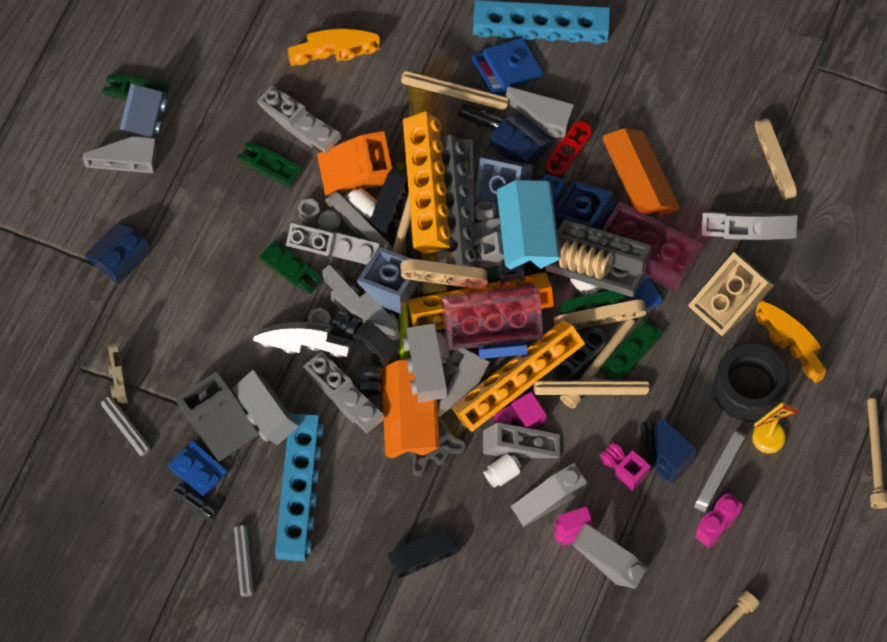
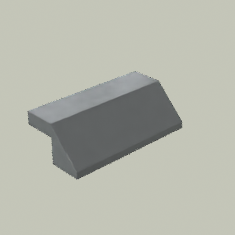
(628, 257)

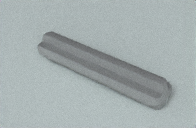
(125, 426)
(243, 560)

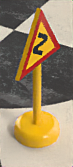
(768, 433)

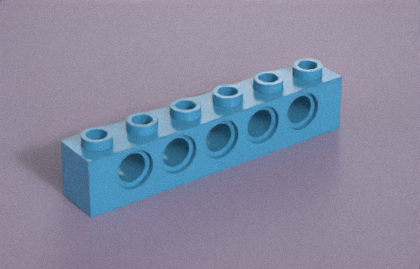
(550, 14)
(286, 546)

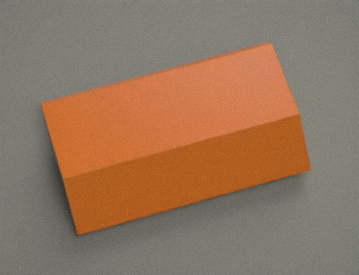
(640, 172)
(406, 423)

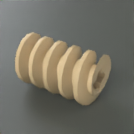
(585, 261)

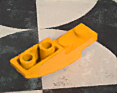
(341, 42)
(789, 332)

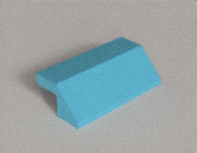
(528, 223)

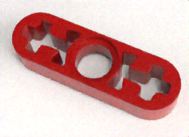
(568, 140)

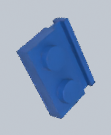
(503, 350)
(197, 469)

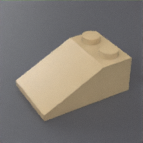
(730, 294)

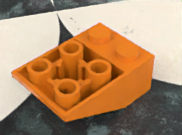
(355, 164)

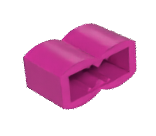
(721, 518)
(569, 525)

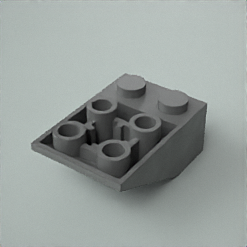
(216, 416)

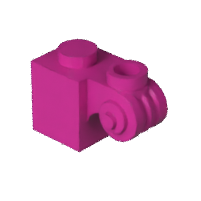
(524, 411)
(628, 469)

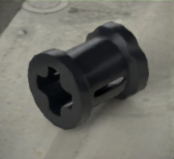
(503, 277)

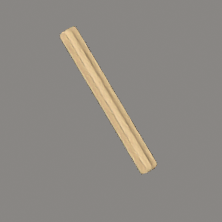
(454, 90)
(584, 387)

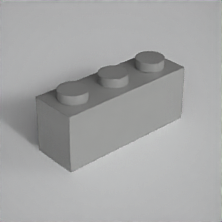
(425, 363)
(264, 408)

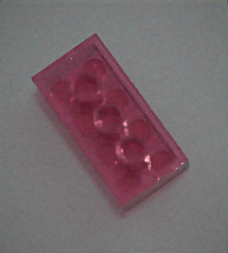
(671, 251)
(492, 317)

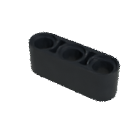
(390, 203)
(588, 350)
(424, 551)

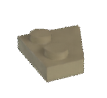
(116, 369)

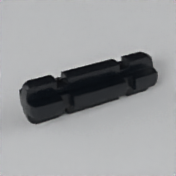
(647, 443)
(194, 502)

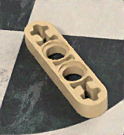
(775, 159)
(444, 273)
(604, 314)

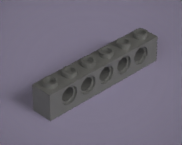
(457, 201)

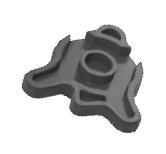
(447, 445)

